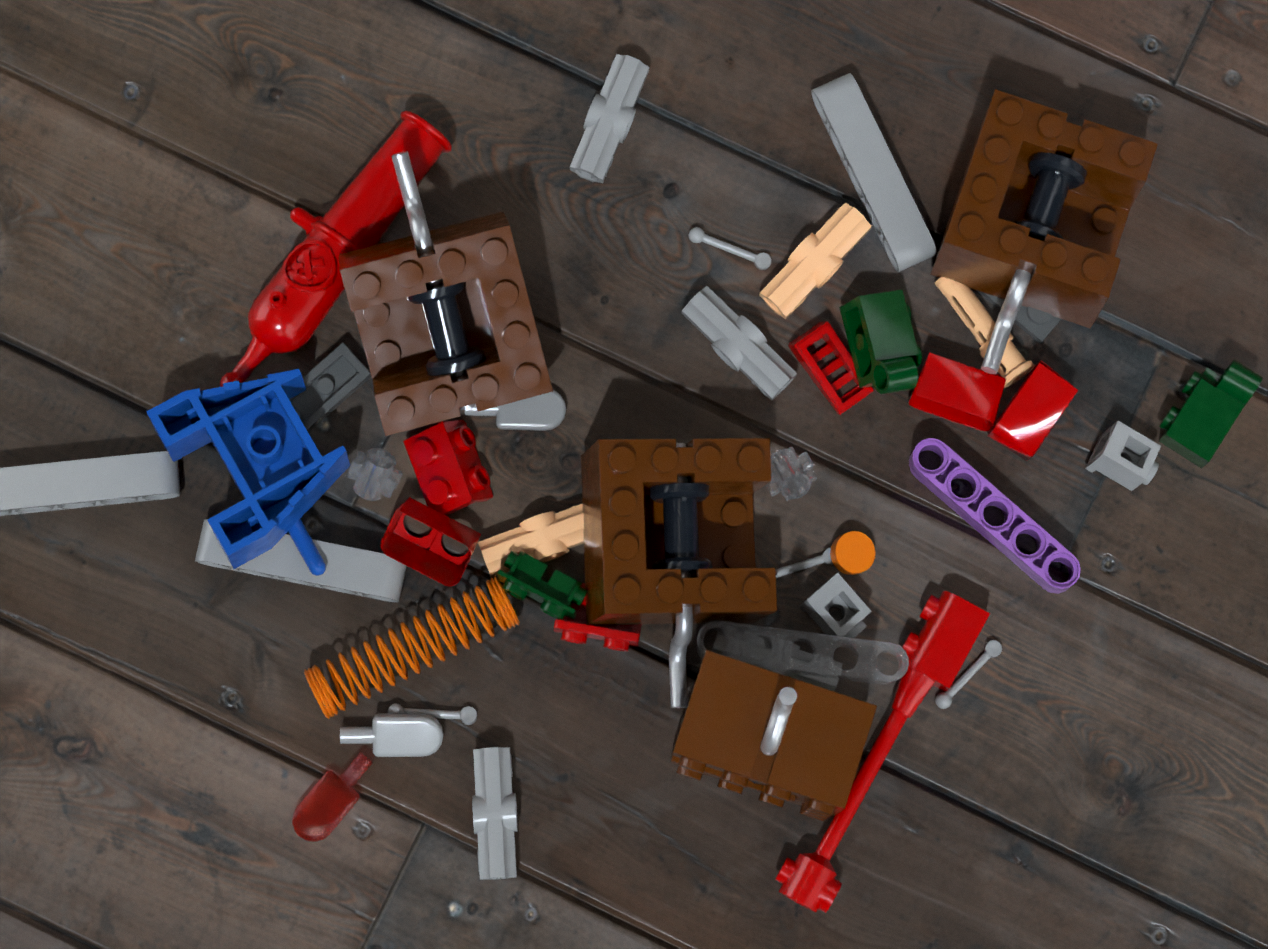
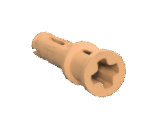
(980, 323)

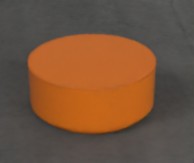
(852, 553)

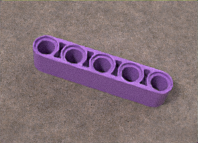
(1015, 521)

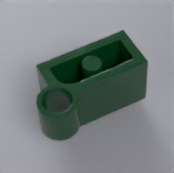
(882, 341)
(1208, 411)

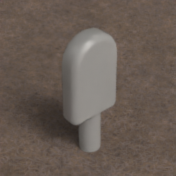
(534, 413)
(397, 735)

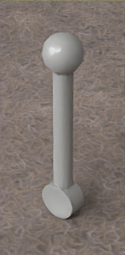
(762, 260)
(824, 558)
(992, 650)
(467, 715)

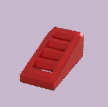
(843, 358)

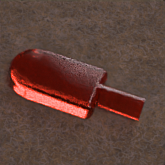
(329, 801)

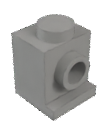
(1125, 456)
(840, 595)

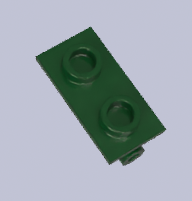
(525, 580)

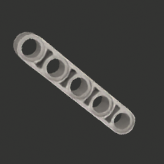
(873, 172)
(88, 483)
(347, 568)

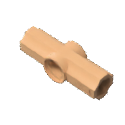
(815, 260)
(541, 537)

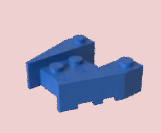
(263, 451)

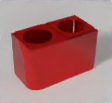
(958, 392)
(1033, 411)
(410, 549)

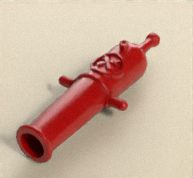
(310, 278)

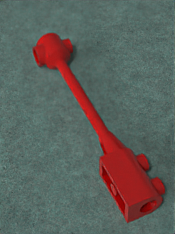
(933, 661)

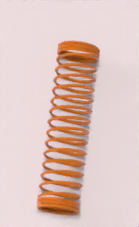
(327, 698)

